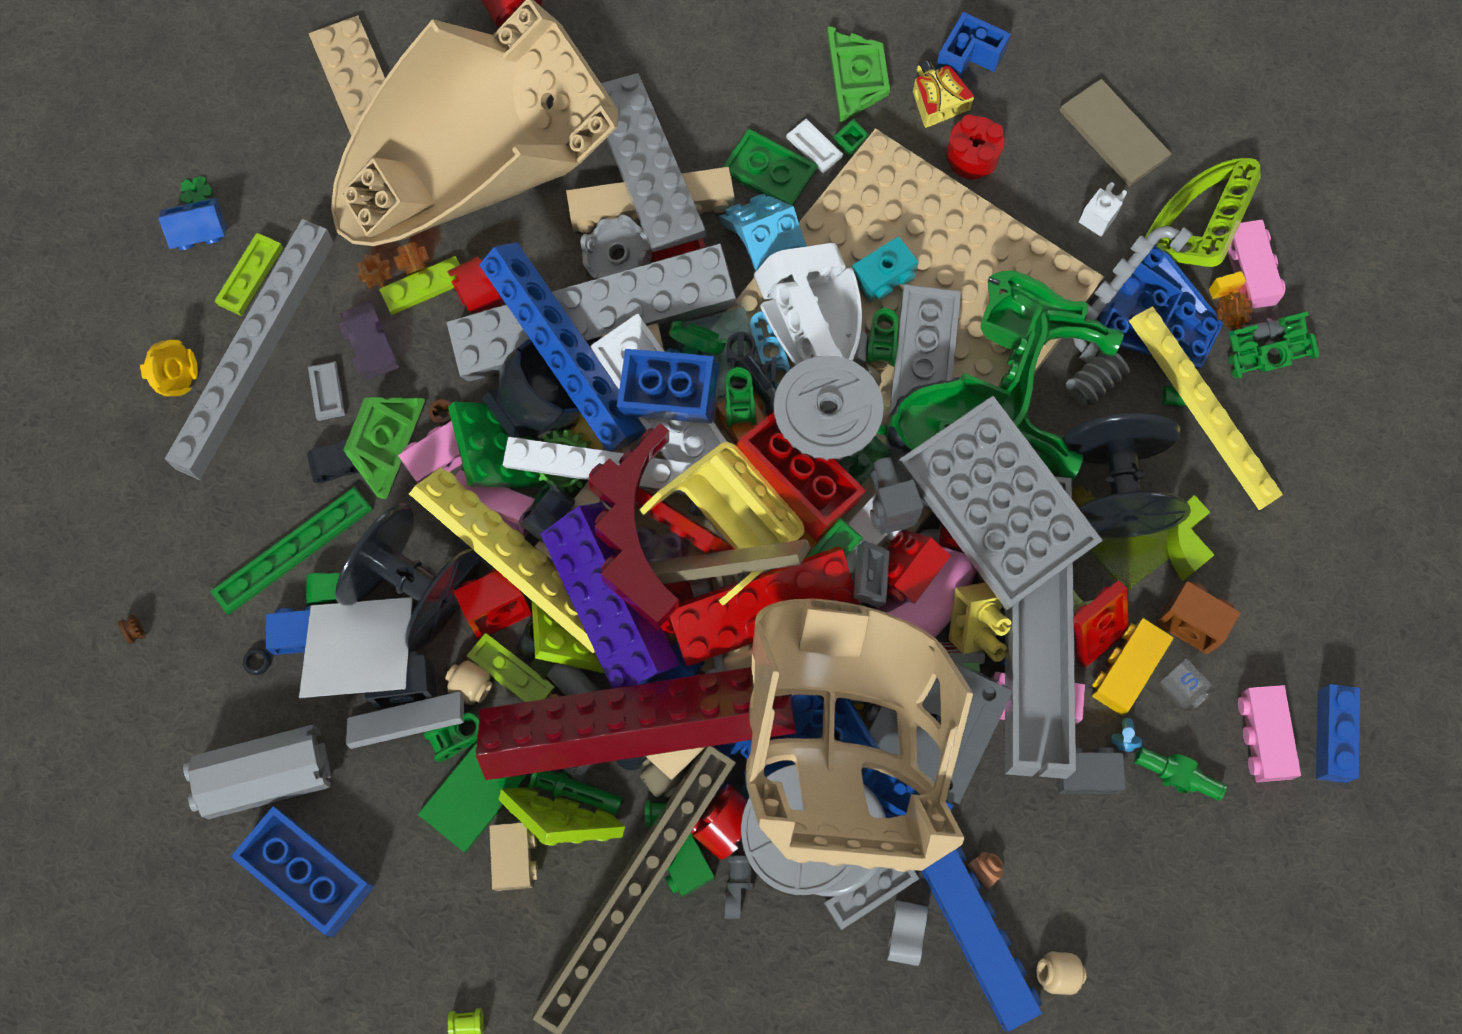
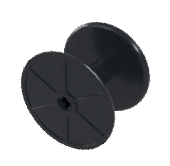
(1121, 443)
(380, 557)

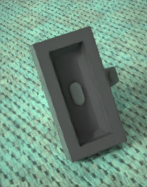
(871, 574)

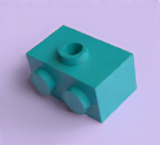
(885, 270)

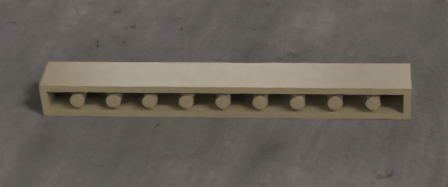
(632, 889)

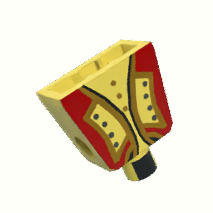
(940, 94)

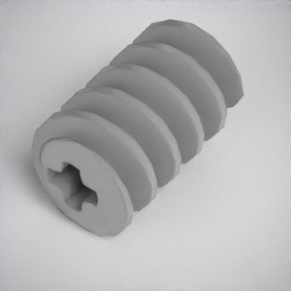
(1096, 377)

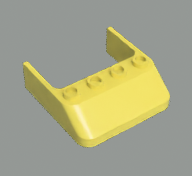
(735, 502)

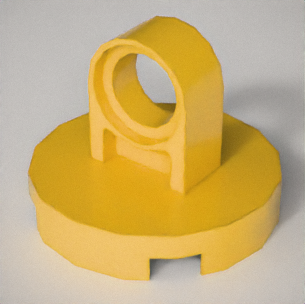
(169, 368)

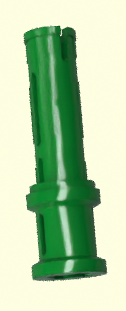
(561, 784)

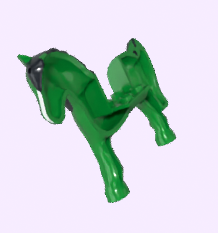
(1021, 321)

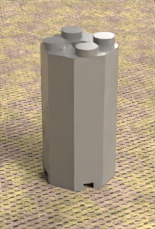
(257, 772)

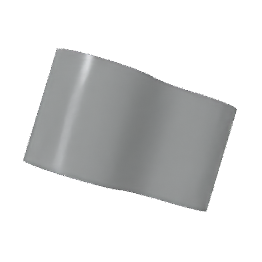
(907, 933)

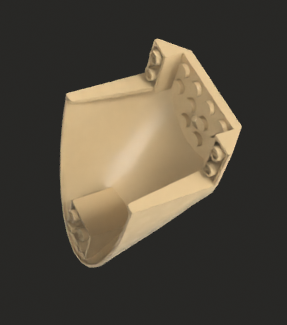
(468, 126)

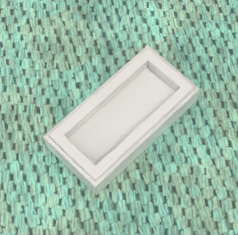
(814, 145)

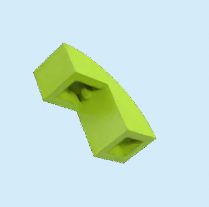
(1184, 546)

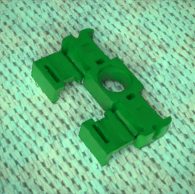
(1292, 348)

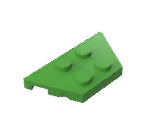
(857, 72)
(379, 437)

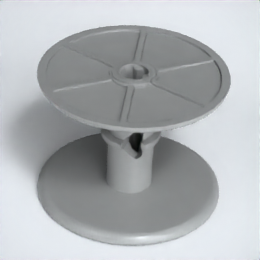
(797, 877)

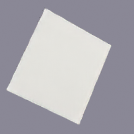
(356, 648)

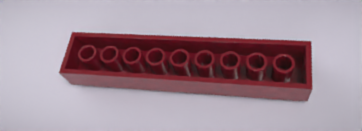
(622, 723)

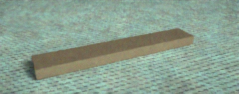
(731, 561)

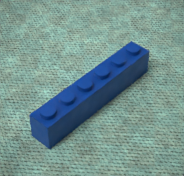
(982, 941)

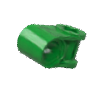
(883, 342)
(739, 403)
(321, 588)
(452, 739)

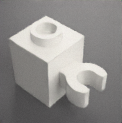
(1102, 210)

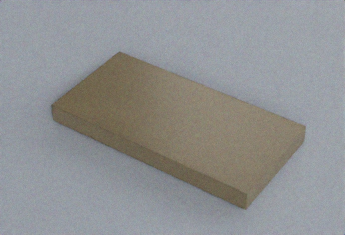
(1115, 132)

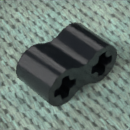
(330, 463)
(548, 507)

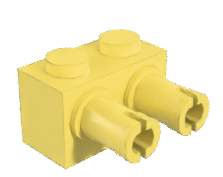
(977, 621)

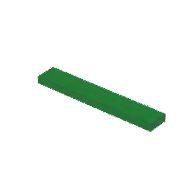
(291, 550)

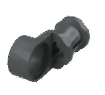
(739, 879)

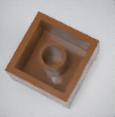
(1198, 617)

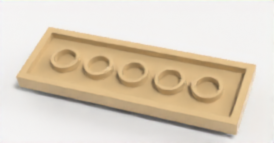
(348, 66)

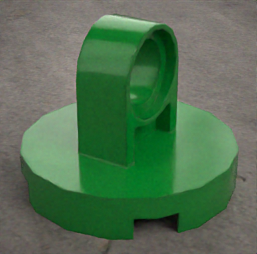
(697, 339)

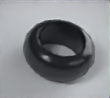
(267, 662)

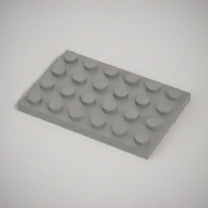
(999, 502)

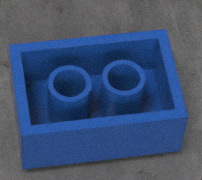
(668, 386)

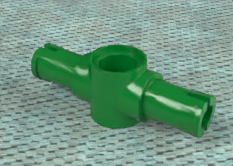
(1180, 773)

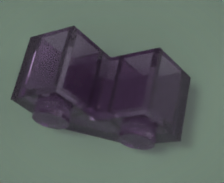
(368, 341)

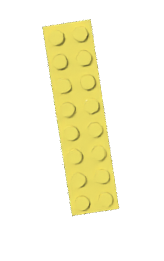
(500, 547)

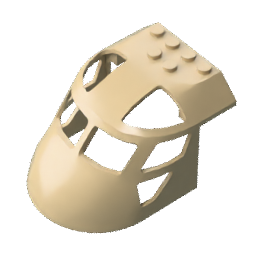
(863, 657)

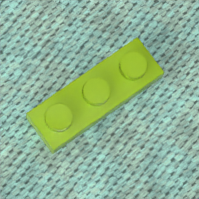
(249, 274)
(419, 286)
(509, 670)

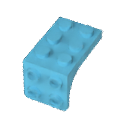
(764, 227)

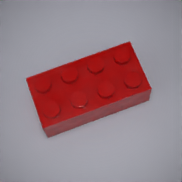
(813, 488)

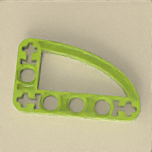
(1202, 246)

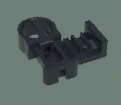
(734, 359)

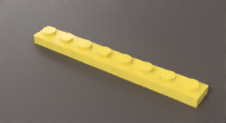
(1206, 408)

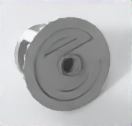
(828, 407)

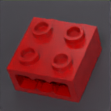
(913, 565)

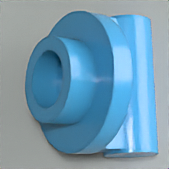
(1127, 740)

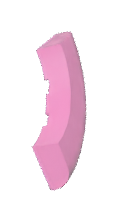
(935, 605)

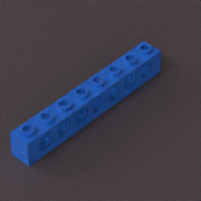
(560, 345)

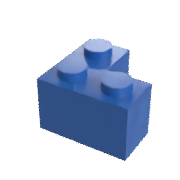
(973, 42)

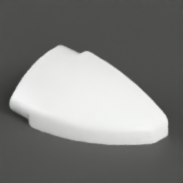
(811, 302)

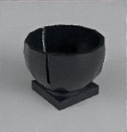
(530, 396)

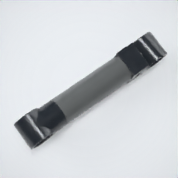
(567, 678)

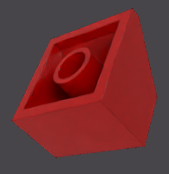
(491, 603)

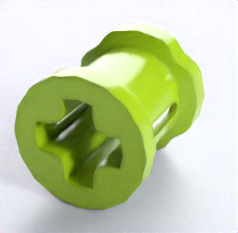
(466, 1022)

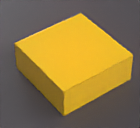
(1227, 284)

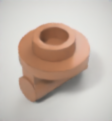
(987, 868)

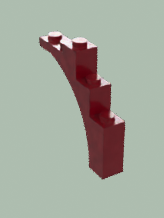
(630, 572)

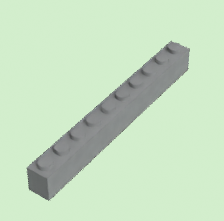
(250, 350)

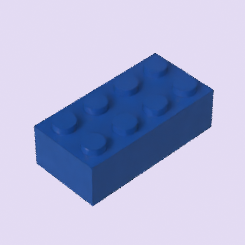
(302, 871)

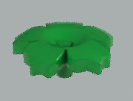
(196, 191)

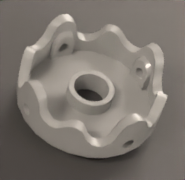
(612, 235)

